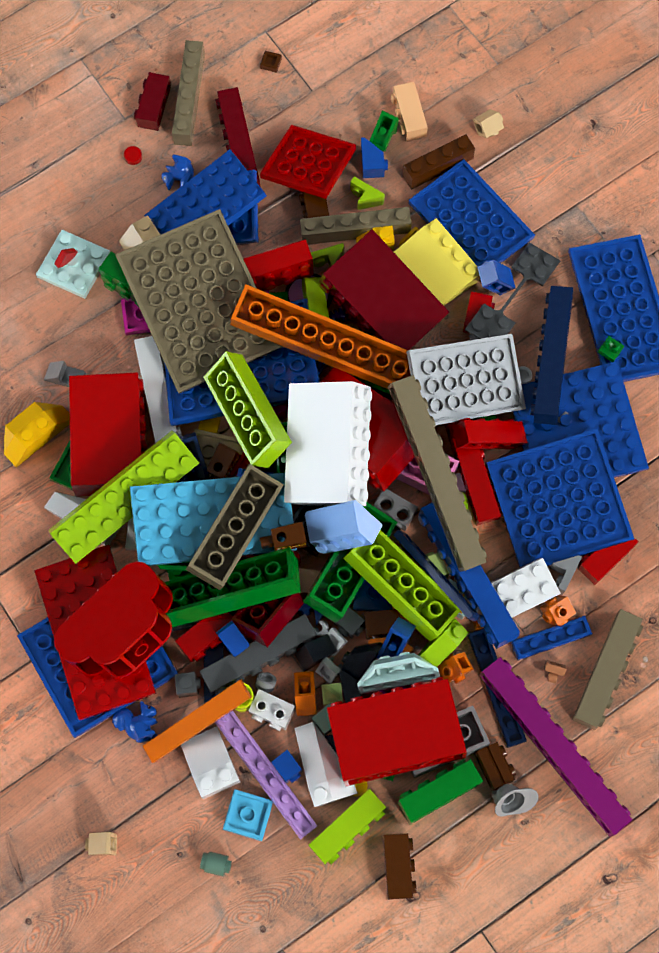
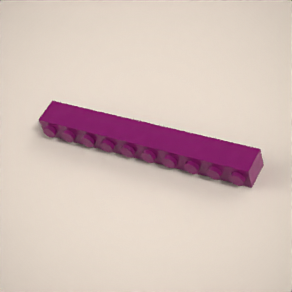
(556, 747)

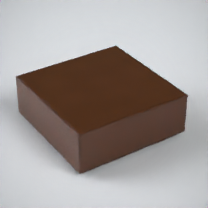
(271, 61)

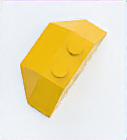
(33, 430)

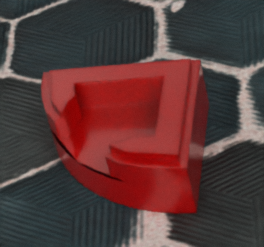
(65, 257)

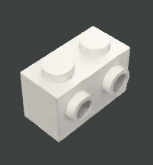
(271, 710)

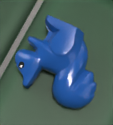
(181, 171)
(139, 726)

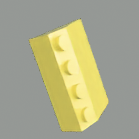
(439, 262)

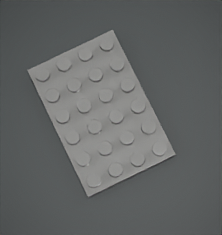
(468, 378)

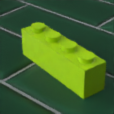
(347, 827)

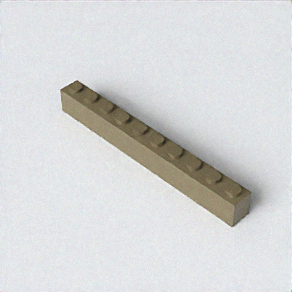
(437, 473)

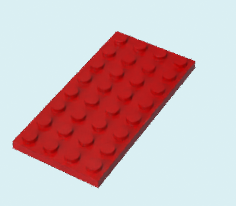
(63, 591)

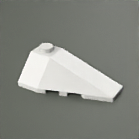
(63, 504)
(321, 766)

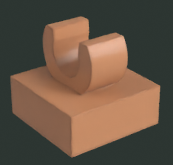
(554, 670)

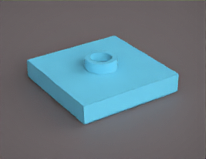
(247, 815)

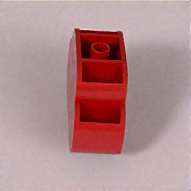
(118, 624)

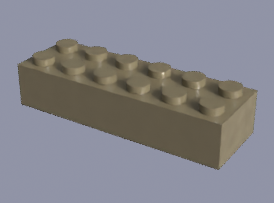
(234, 527)

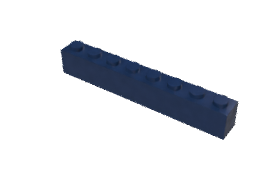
(553, 355)

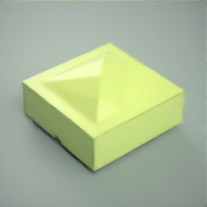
(331, 693)

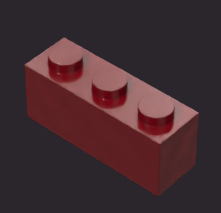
(152, 101)

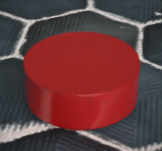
(133, 155)

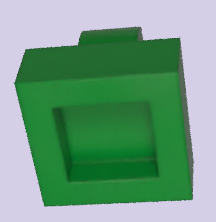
(610, 349)

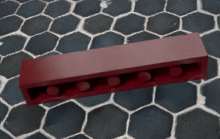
(235, 127)

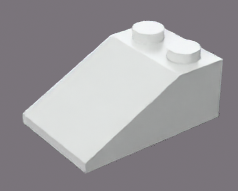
(210, 763)

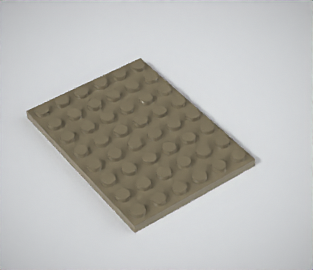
(187, 296)

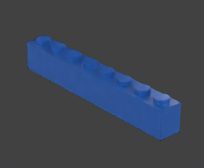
(474, 585)

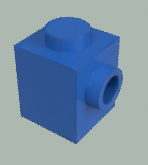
(287, 767)

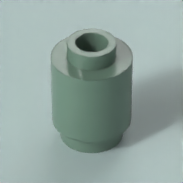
(215, 863)

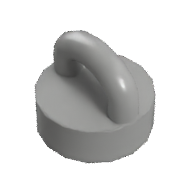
(265, 682)

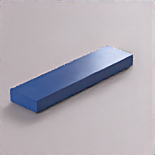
(551, 638)

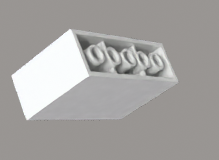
(328, 443)

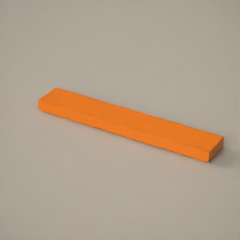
(197, 721)

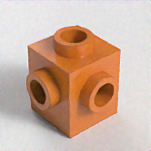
(557, 610)
(455, 667)

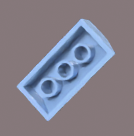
(341, 527)

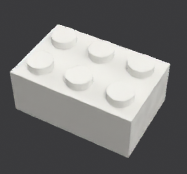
(526, 587)

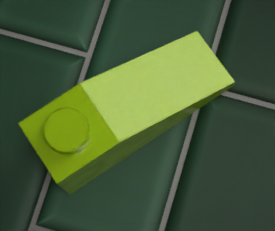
(444, 644)

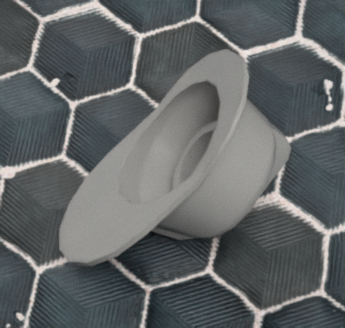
(512, 800)

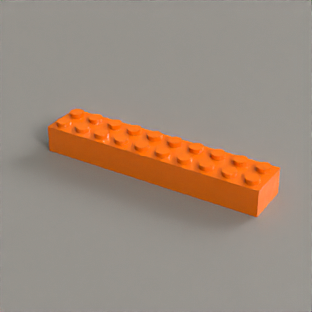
(320, 337)

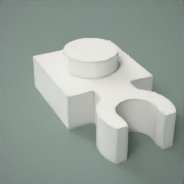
(337, 639)

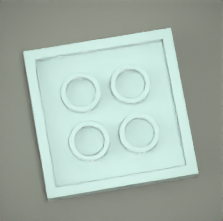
(80, 272)

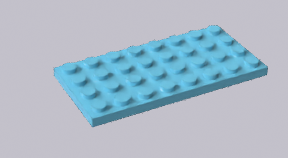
(177, 516)

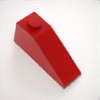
(602, 561)

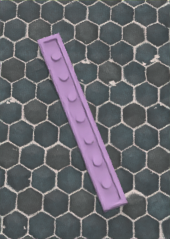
(266, 774)

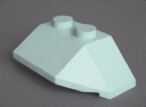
(396, 672)

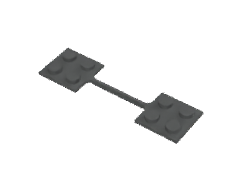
(533, 265)

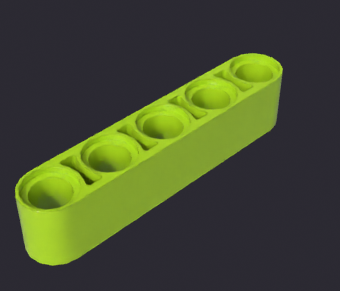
(315, 295)

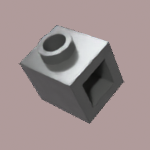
(350, 624)
(187, 684)

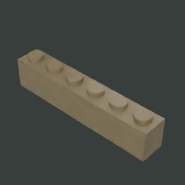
(188, 93)
(352, 225)
(607, 670)

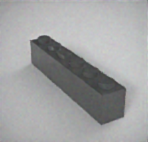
(256, 656)

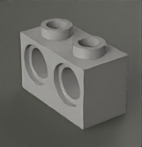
(398, 505)

